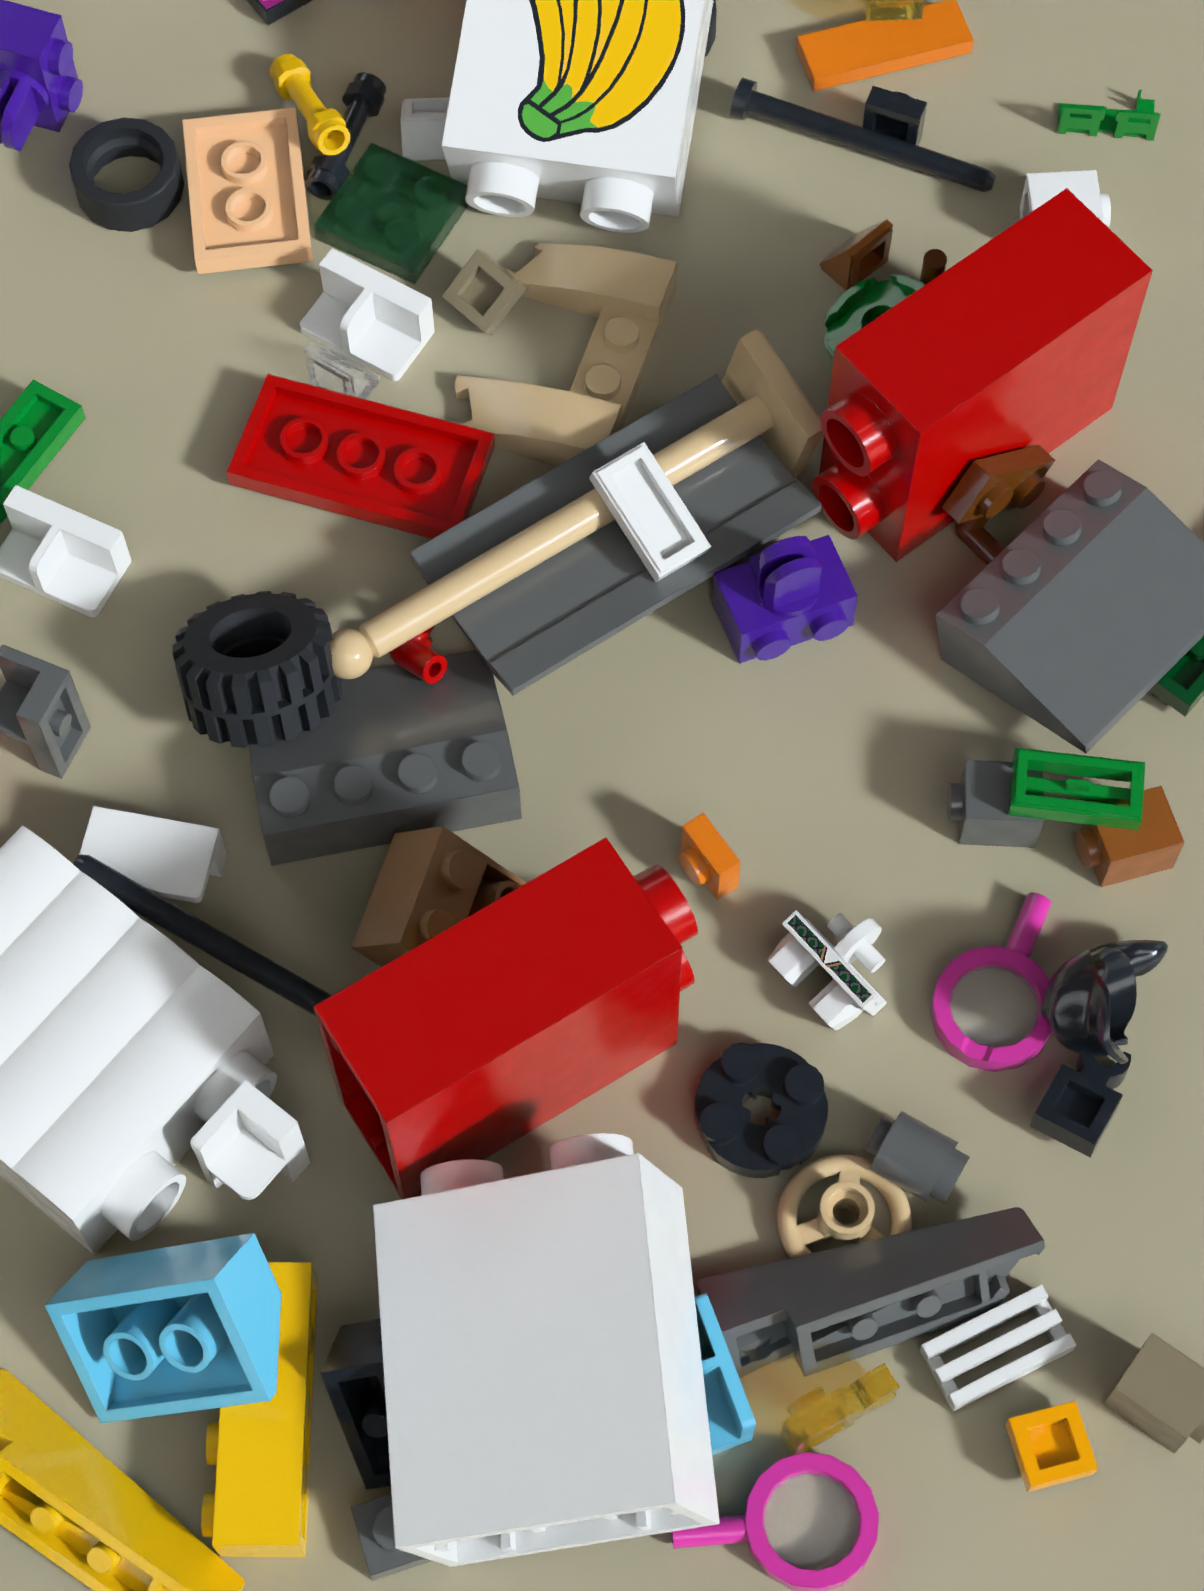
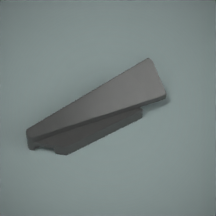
(868, 1292)

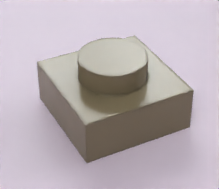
(484, 292)

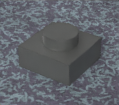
(377, 1539)

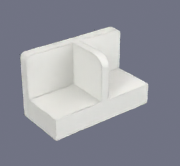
(369, 316)
(61, 552)
(156, 851)
(249, 1144)

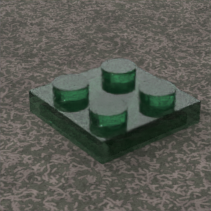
(392, 213)

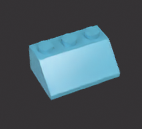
(172, 1328)

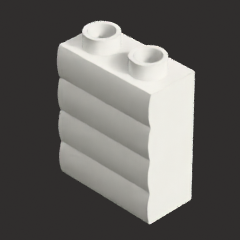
(106, 1049)

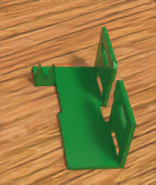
(1096, 119)

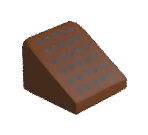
(859, 255)

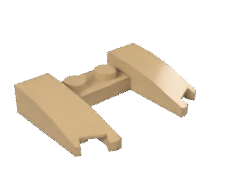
(630, 300)

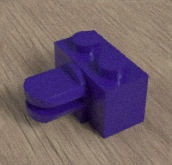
(35, 73)
(784, 598)

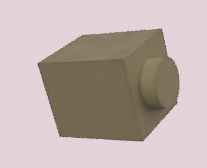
(1162, 1394)

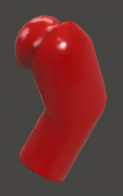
(419, 659)

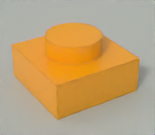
(1051, 1446)

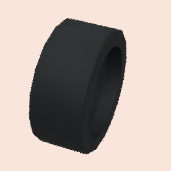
(119, 140)

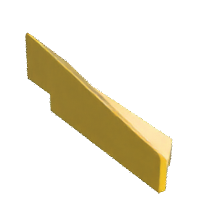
(88, 1512)

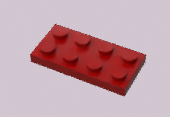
(360, 458)

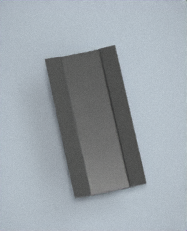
(600, 580)

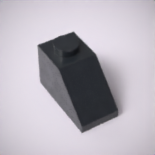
(357, 1392)

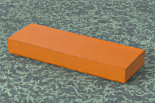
(883, 47)

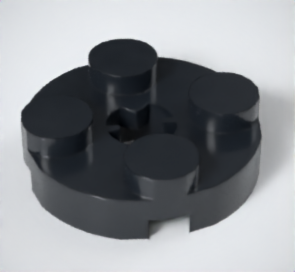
(793, 1090)

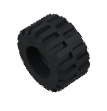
(257, 669)

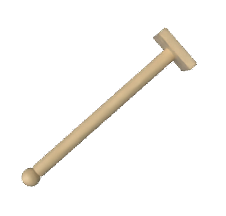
(767, 406)

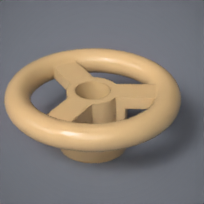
(844, 1194)

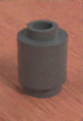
(916, 1157)

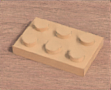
(247, 191)

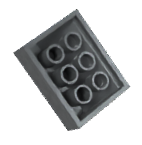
(1082, 608)
(390, 764)

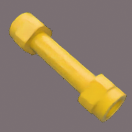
(325, 126)

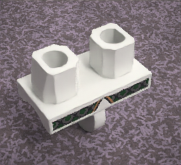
(807, 948)

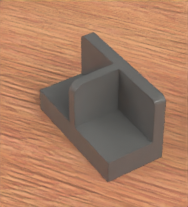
(41, 709)

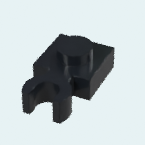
(1081, 1103)

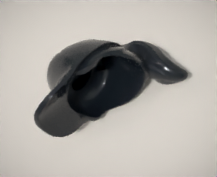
(1096, 996)

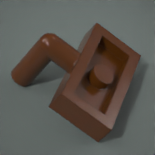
(994, 487)

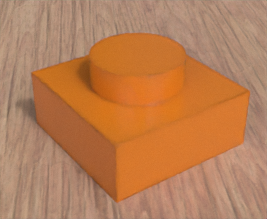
(708, 857)

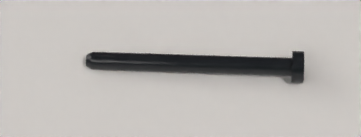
(748, 100)
(203, 935)

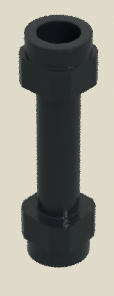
(363, 100)

